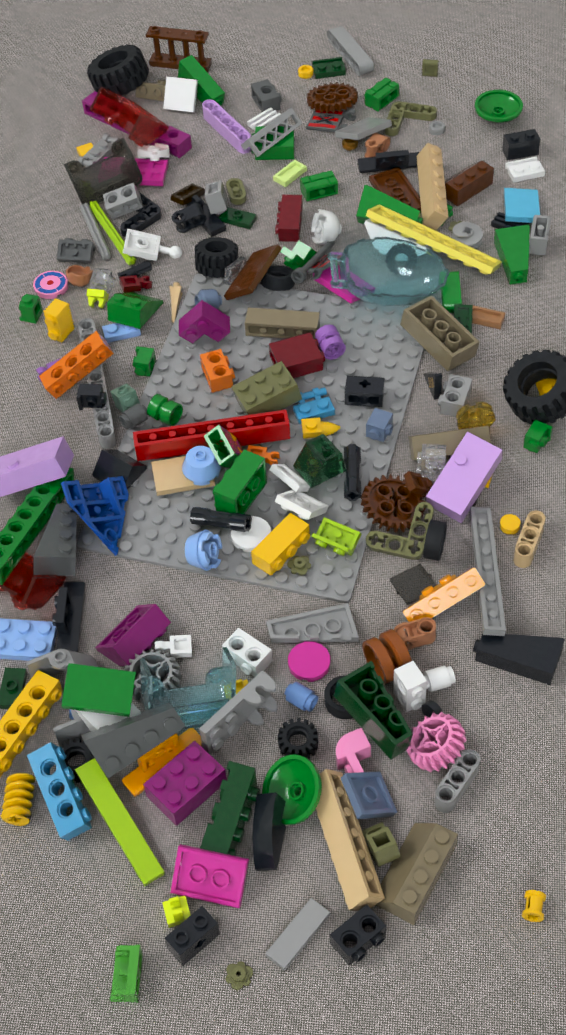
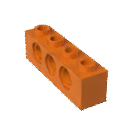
(76, 364)

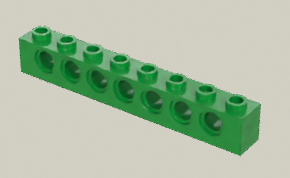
(28, 522)

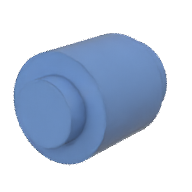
(301, 696)

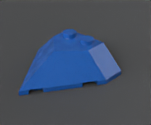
(100, 507)

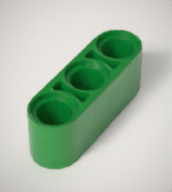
(451, 292)

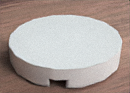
(249, 540)

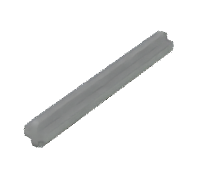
(95, 231)

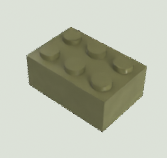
(267, 390)

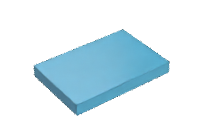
(521, 205)

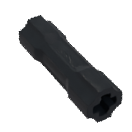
(352, 484)
(209, 517)

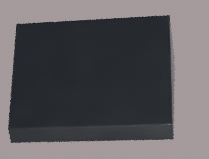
(115, 464)

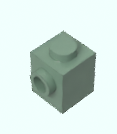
(124, 397)

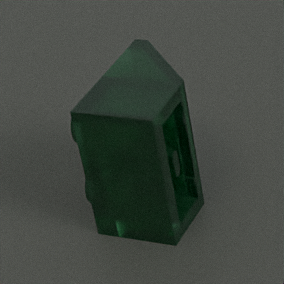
(319, 461)

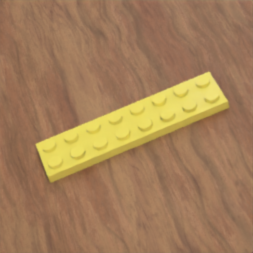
(438, 241)

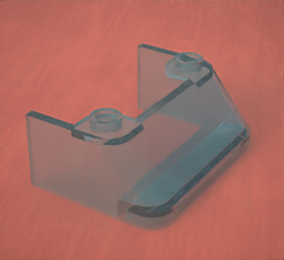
(192, 703)

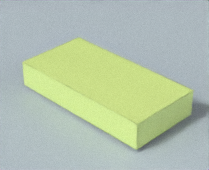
(290, 173)

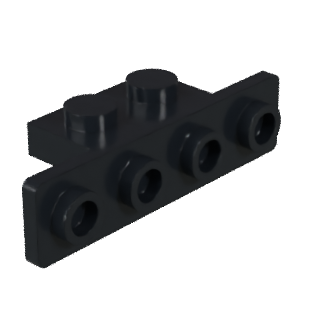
(387, 161)
(69, 615)

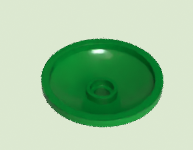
(498, 106)
(287, 778)

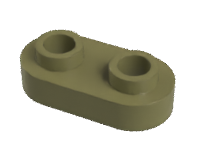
(236, 191)

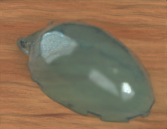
(388, 271)

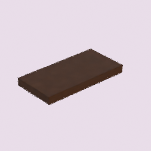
(396, 185)
(252, 272)

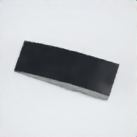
(268, 831)

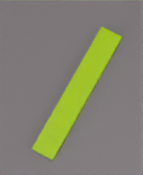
(119, 822)

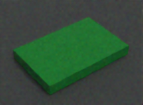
(98, 690)

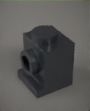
(90, 396)

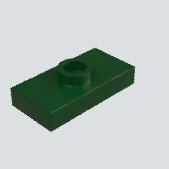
(238, 218)
(463, 314)
(12, 685)

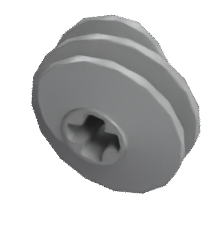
(468, 234)

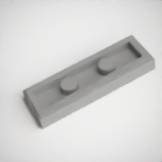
(297, 934)

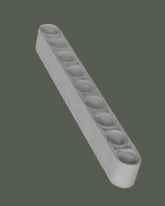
(102, 415)

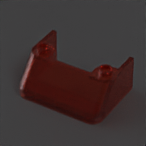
(137, 121)

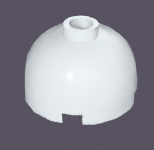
(325, 227)

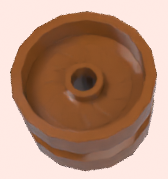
(386, 654)

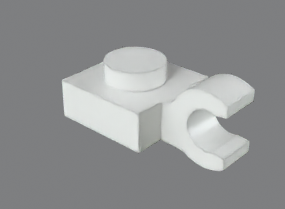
(178, 646)

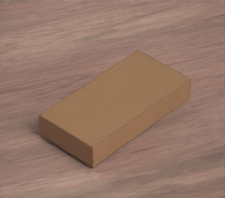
(487, 317)

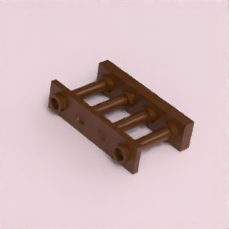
(171, 34)

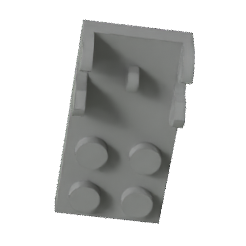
(238, 710)

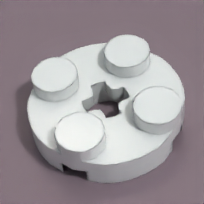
(154, 152)

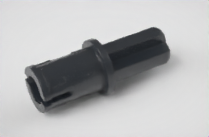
(136, 270)

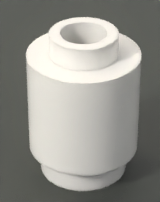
(439, 678)

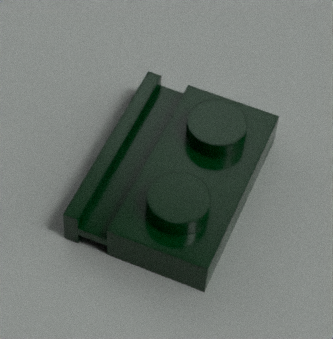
(328, 67)

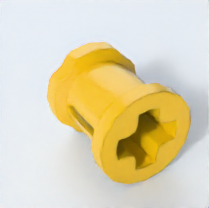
(534, 906)

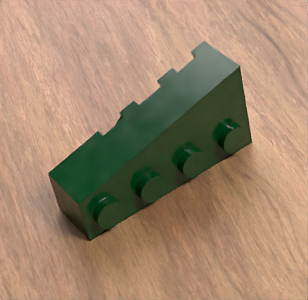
(374, 710)
(232, 811)

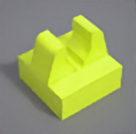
(97, 295)
(176, 910)

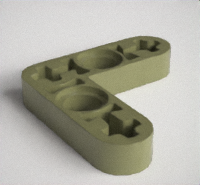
(404, 110)
(406, 543)

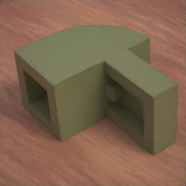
(381, 844)

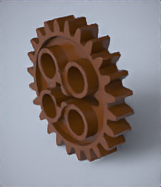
(332, 97)
(380, 506)

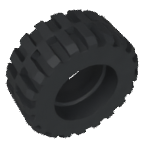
(118, 69)
(528, 372)

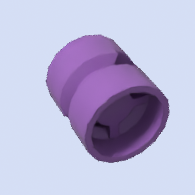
(330, 342)

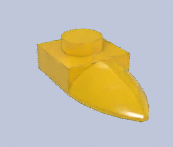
(315, 427)

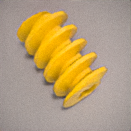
(17, 798)

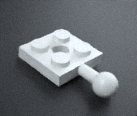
(147, 246)

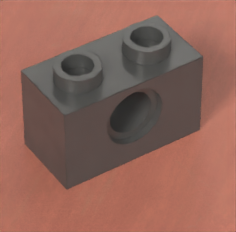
(265, 95)

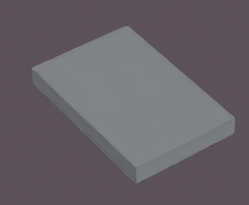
(363, 128)

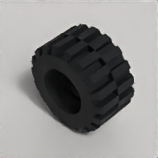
(214, 256)

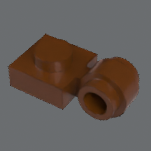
(417, 484)

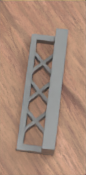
(268, 129)

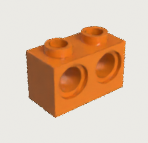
(217, 370)

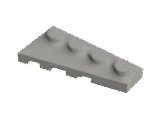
(319, 625)

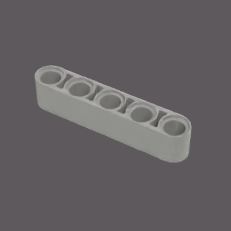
(350, 50)

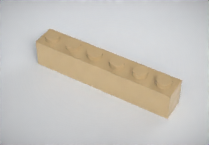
(432, 186)
(347, 844)

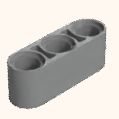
(456, 790)

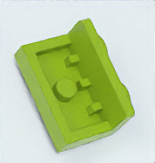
(336, 536)

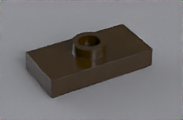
(185, 195)

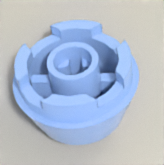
(200, 465)
(203, 550)

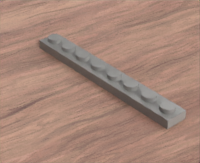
(487, 566)

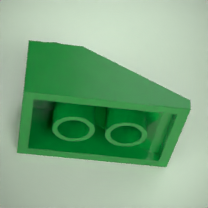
(132, 308)

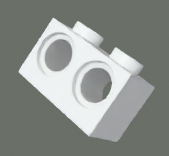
(250, 649)
(409, 686)

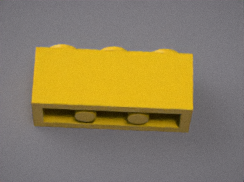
(280, 544)

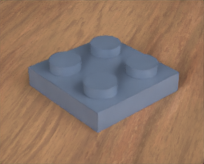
(368, 795)

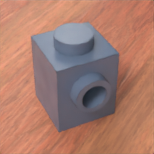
(379, 425)

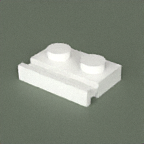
(524, 169)

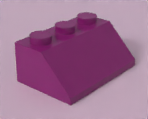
(134, 634)

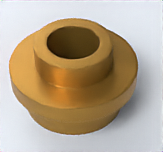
(349, 144)

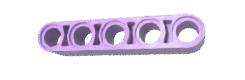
(225, 125)

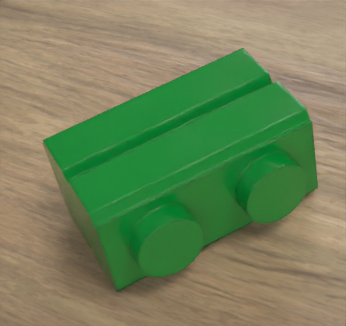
(381, 94)
(319, 186)

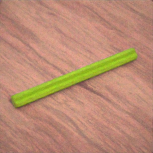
(111, 231)

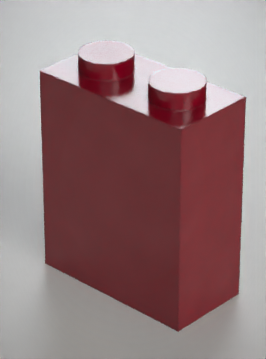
(298, 354)

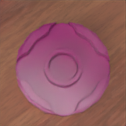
(309, 661)

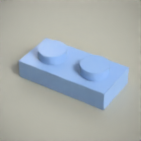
(117, 332)

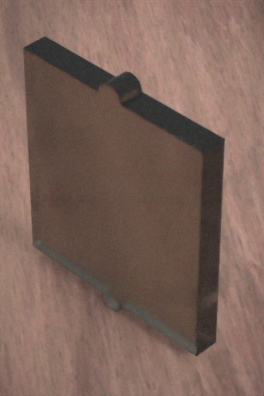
(411, 583)

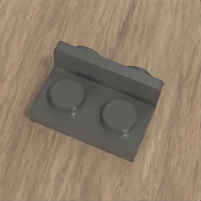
(75, 251)

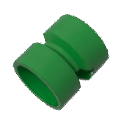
(166, 411)

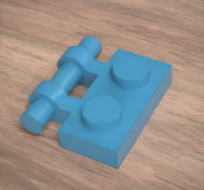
(317, 408)

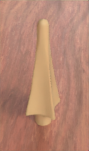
(176, 294)

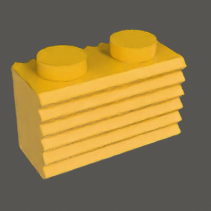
(58, 320)

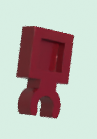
(134, 284)

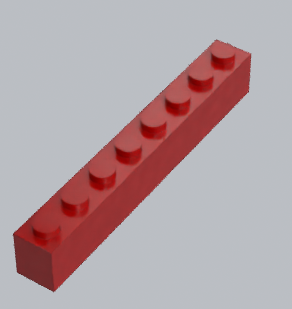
(181, 438)

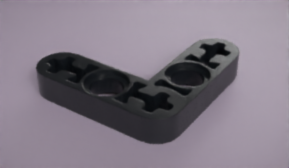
(149, 213)

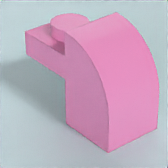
(352, 749)

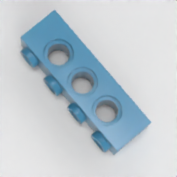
(41, 763)

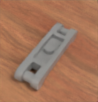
(98, 151)

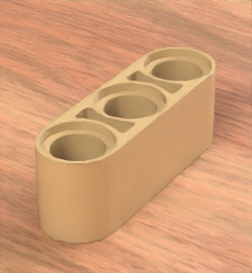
(529, 539)

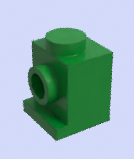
(30, 308)
(144, 361)
(537, 436)

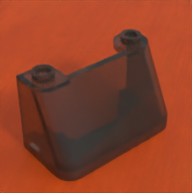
(104, 175)

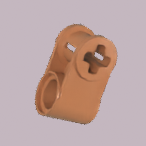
(376, 144)
(415, 634)

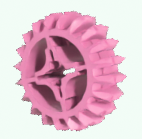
(446, 732)

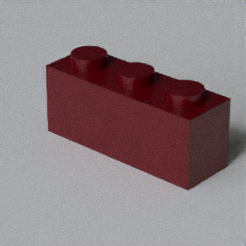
(289, 218)

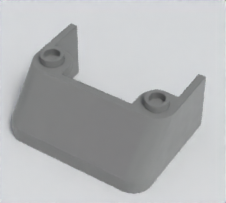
(54, 663)

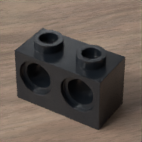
(353, 931)

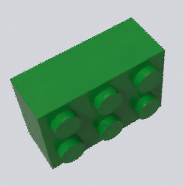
(241, 483)

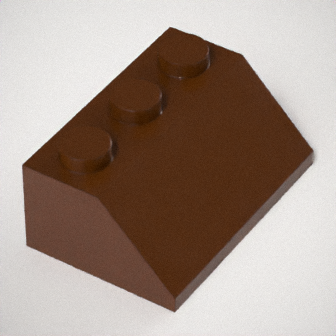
(469, 182)

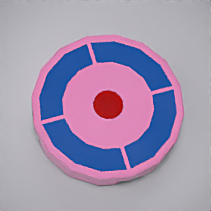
(50, 284)

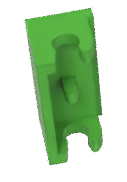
(127, 973)

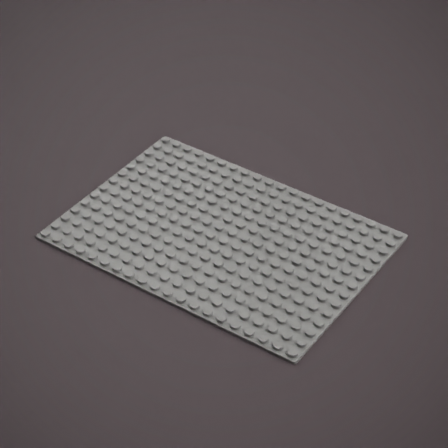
(375, 347)

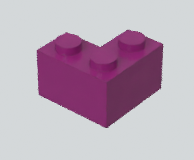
(204, 320)

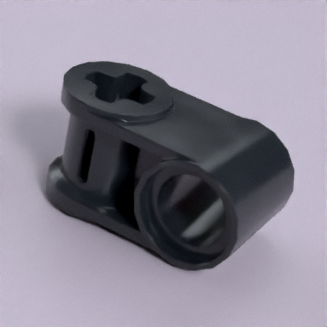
(190, 216)

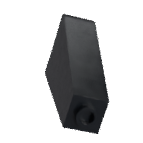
(521, 654)

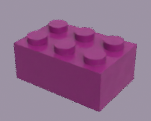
(185, 783)

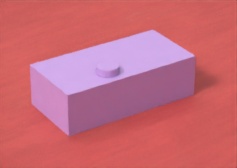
(34, 465)
(464, 477)

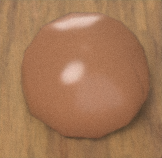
(78, 275)

